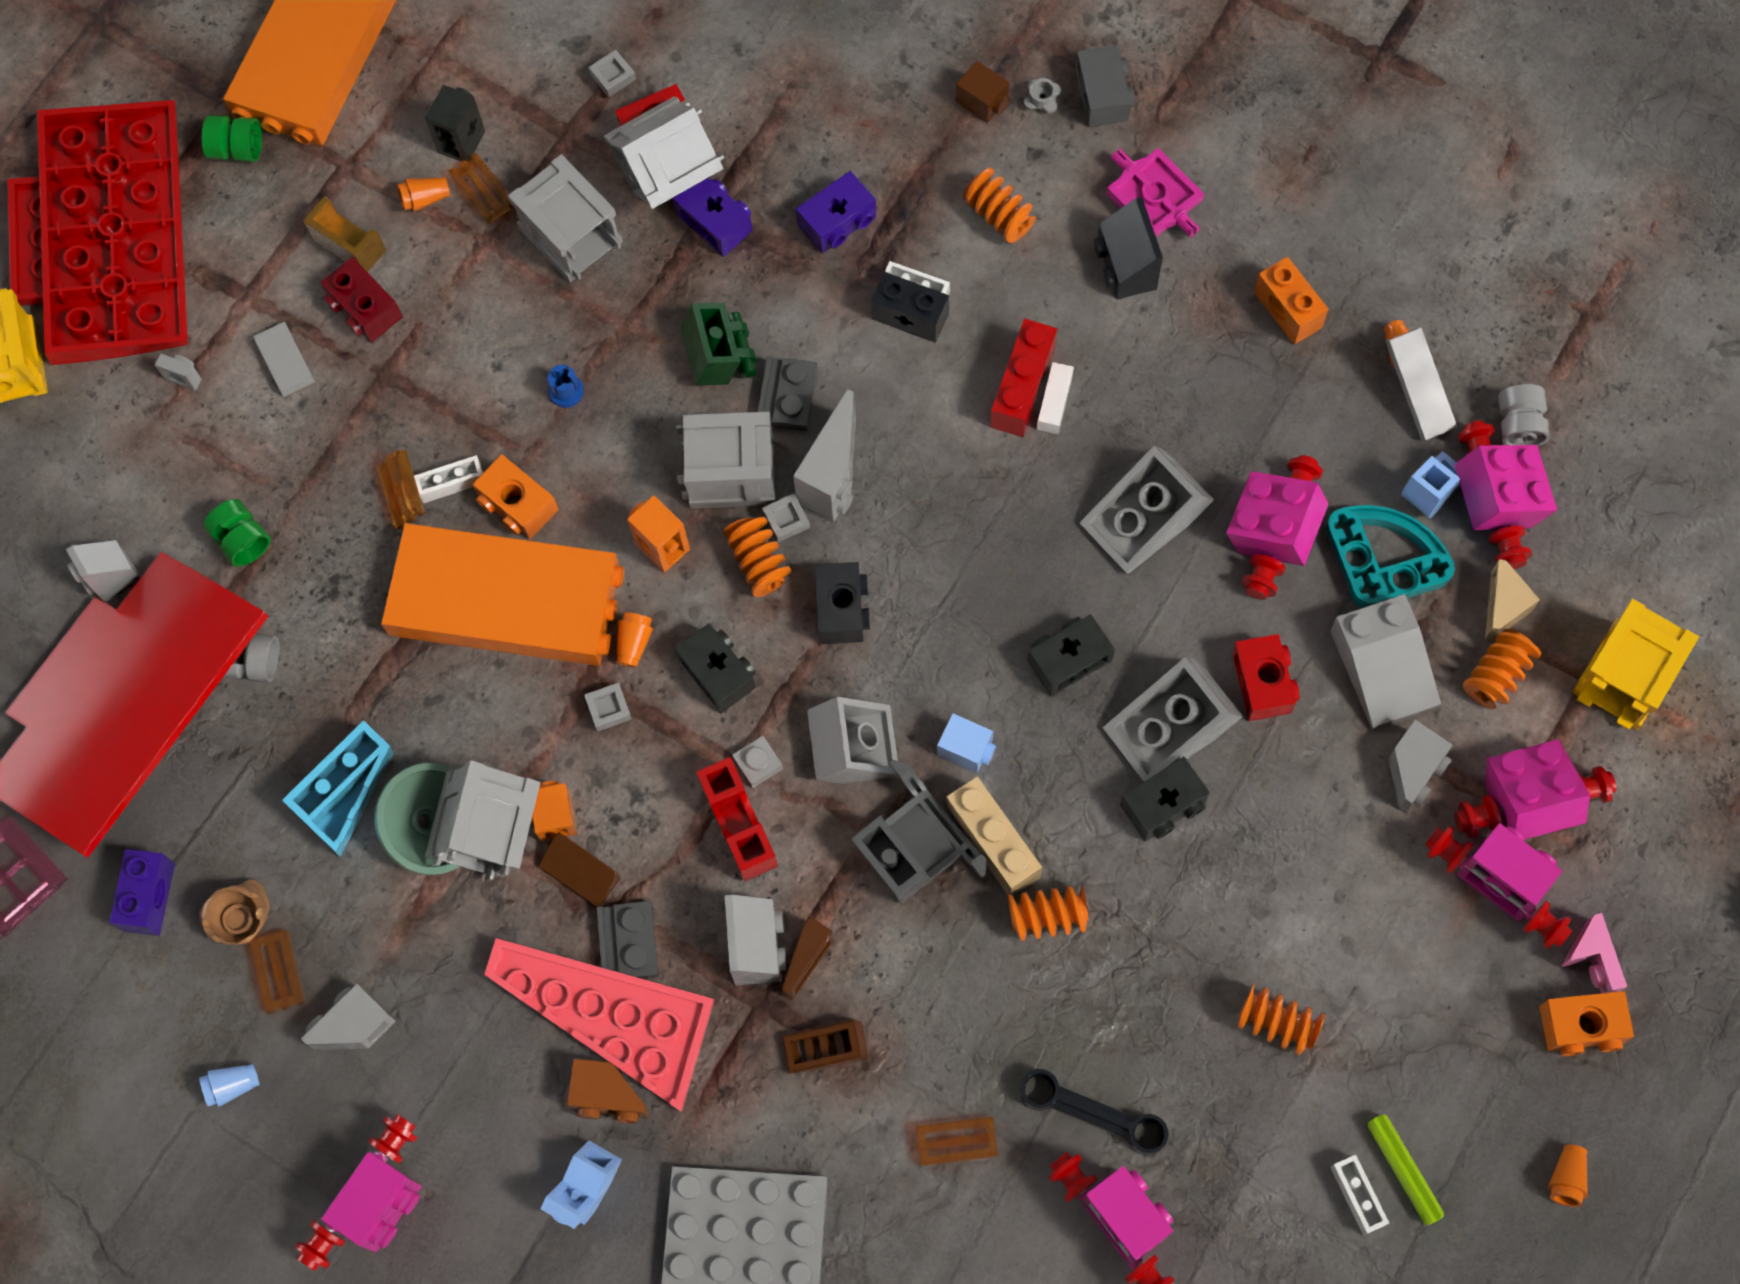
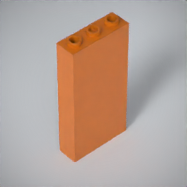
(305, 64)
(503, 594)

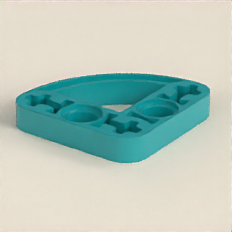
(1382, 578)

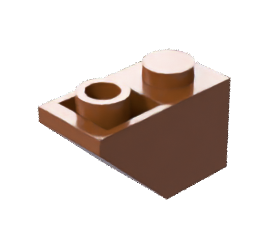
(601, 1089)

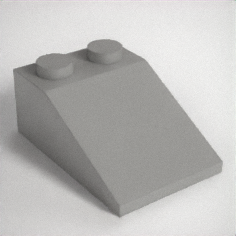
(826, 472)
(1146, 509)
(1386, 661)
(1172, 719)

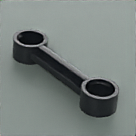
(1094, 1112)

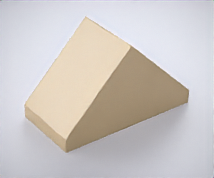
(1508, 599)

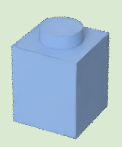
(966, 744)

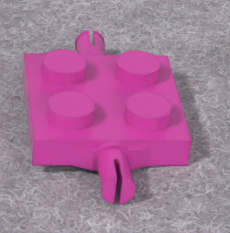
(1162, 186)

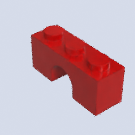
(1022, 377)
(737, 819)

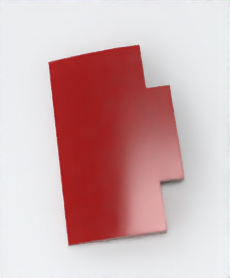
(102, 232)
(119, 699)

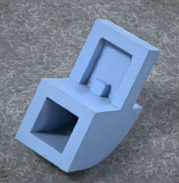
(1432, 484)
(583, 1185)

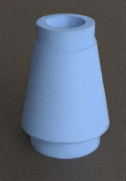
(228, 1083)

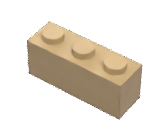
(993, 836)

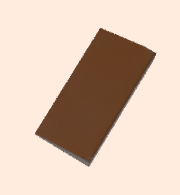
(579, 870)

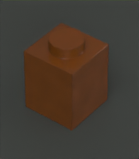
(982, 92)

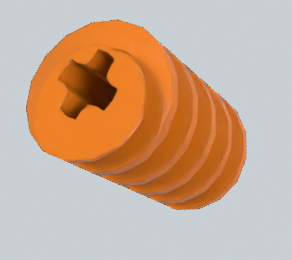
(998, 206)
(756, 555)
(1500, 668)
(1048, 912)
(1280, 1020)

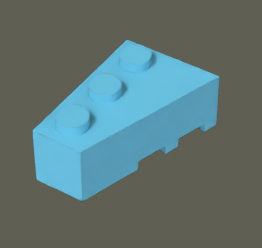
(341, 786)

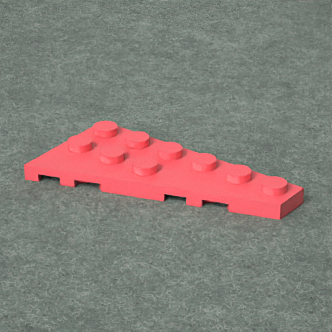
(627, 1020)

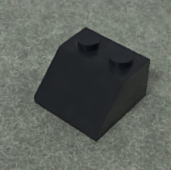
(1129, 250)

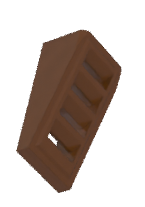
(809, 951)
(857, 1039)

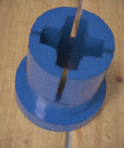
(567, 394)

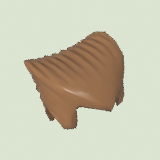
(235, 913)

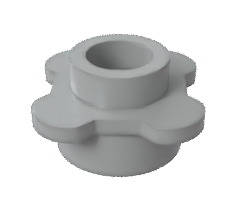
(1042, 87)

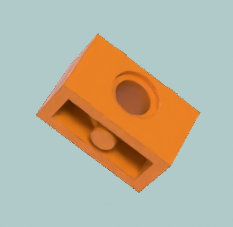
(1290, 300)
(505, 480)
(658, 533)
(1606, 1011)

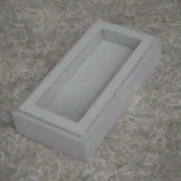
(284, 359)

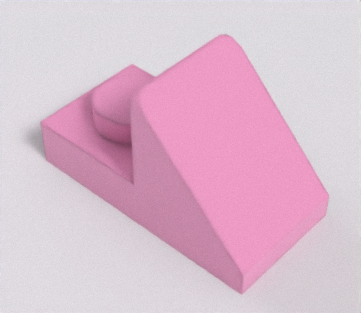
(1596, 946)

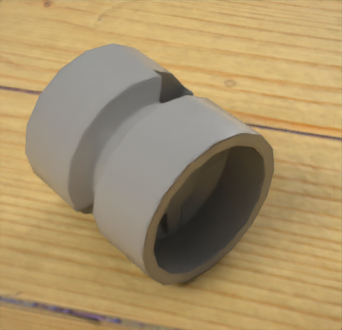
(1523, 413)
(257, 660)

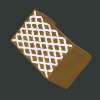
(343, 236)

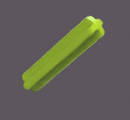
(1405, 1169)

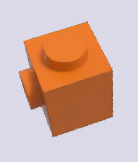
(553, 811)

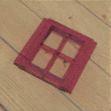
(39, 864)

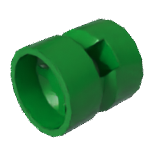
(226, 138)
(236, 532)

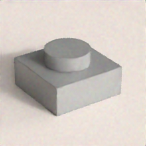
(612, 73)
(178, 371)
(786, 517)
(608, 707)
(757, 761)

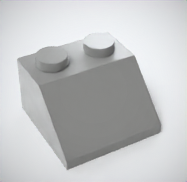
(852, 740)
(754, 940)

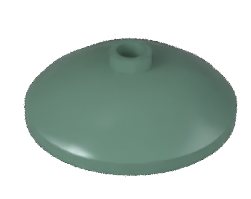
(398, 807)

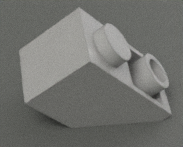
(102, 568)
(1414, 762)
(351, 1023)

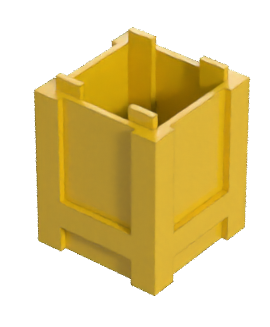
(20, 351)
(1635, 665)

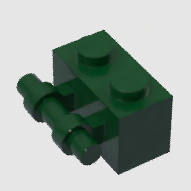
(716, 344)

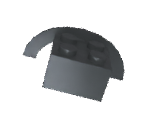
(915, 841)

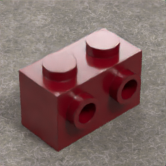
(361, 300)

